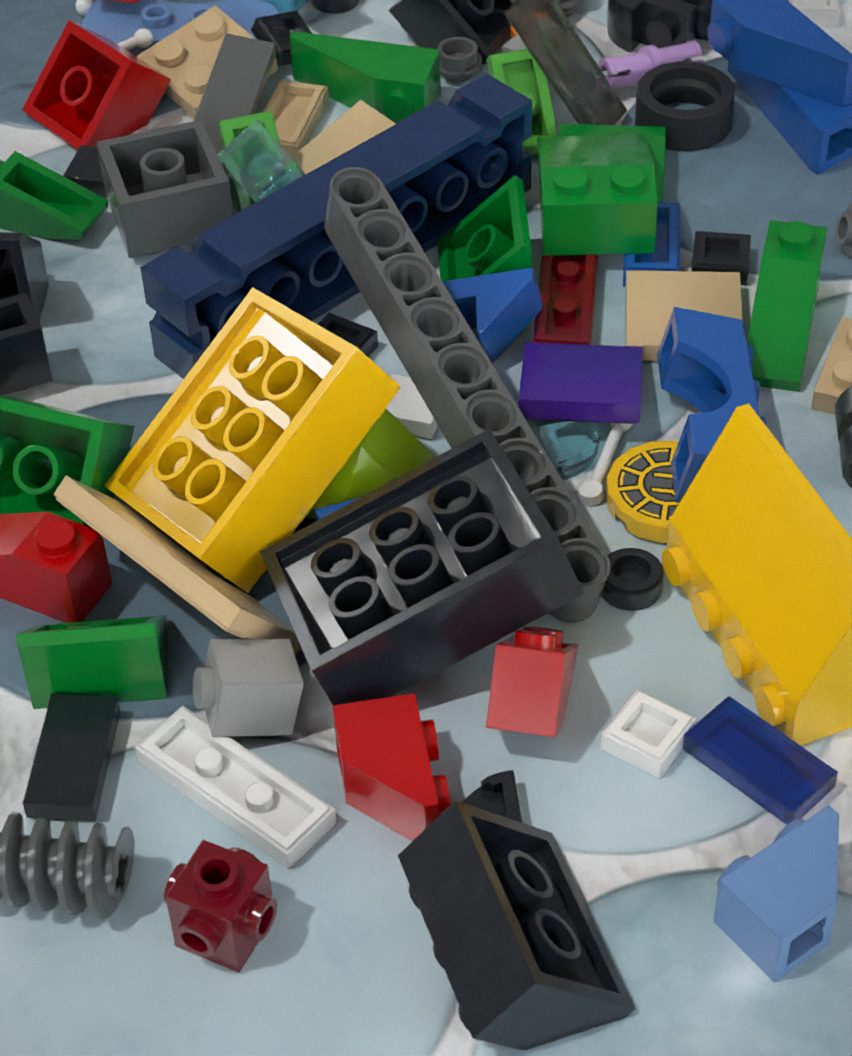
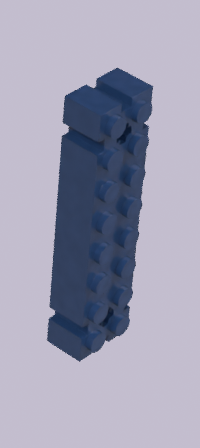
(432, 166)

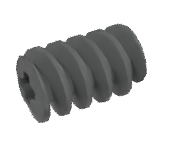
(64, 868)

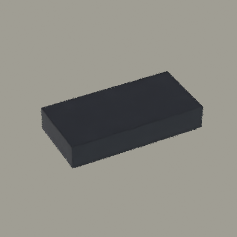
(72, 757)

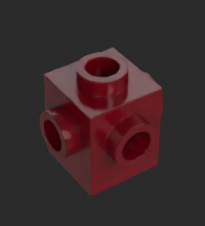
(220, 904)

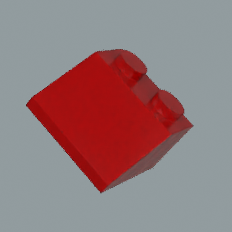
(94, 89)

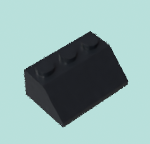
(511, 930)

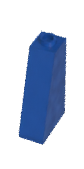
(811, 126)

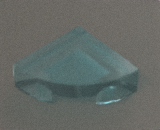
(571, 445)

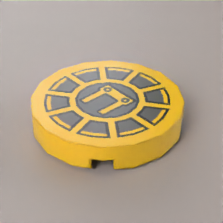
(643, 489)

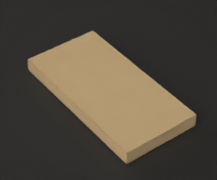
(174, 564)

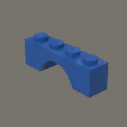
(710, 367)

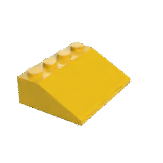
(252, 436)
(768, 579)

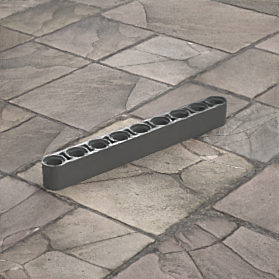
(450, 362)

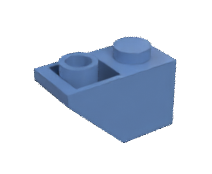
(783, 897)

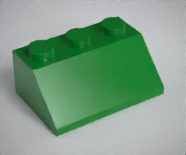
(47, 444)

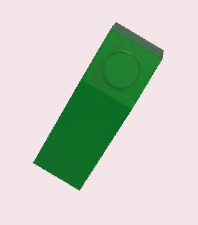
(383, 75)
(785, 302)

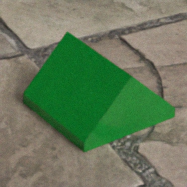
(489, 238)
(96, 659)

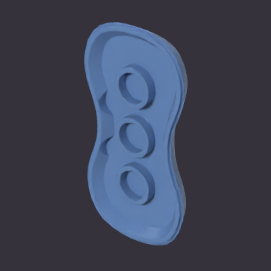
(122, 19)

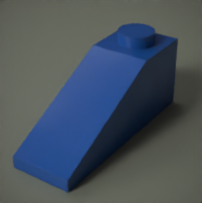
(781, 47)

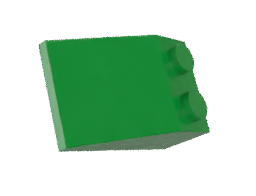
(596, 195)

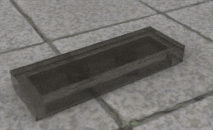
(565, 61)

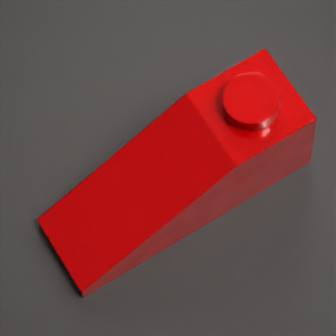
(52, 565)

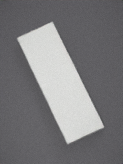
(236, 787)

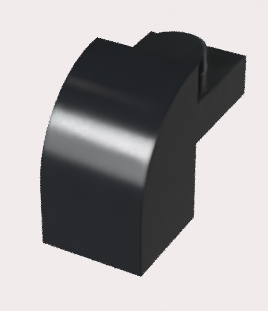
(650, 22)

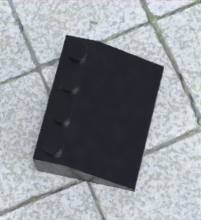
(420, 573)

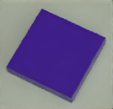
(581, 383)

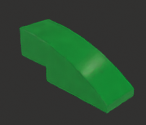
(45, 202)

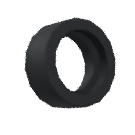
(691, 84)

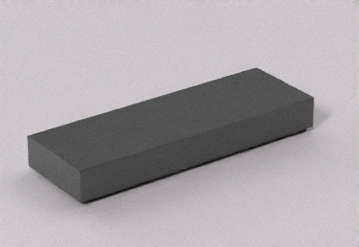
(235, 82)

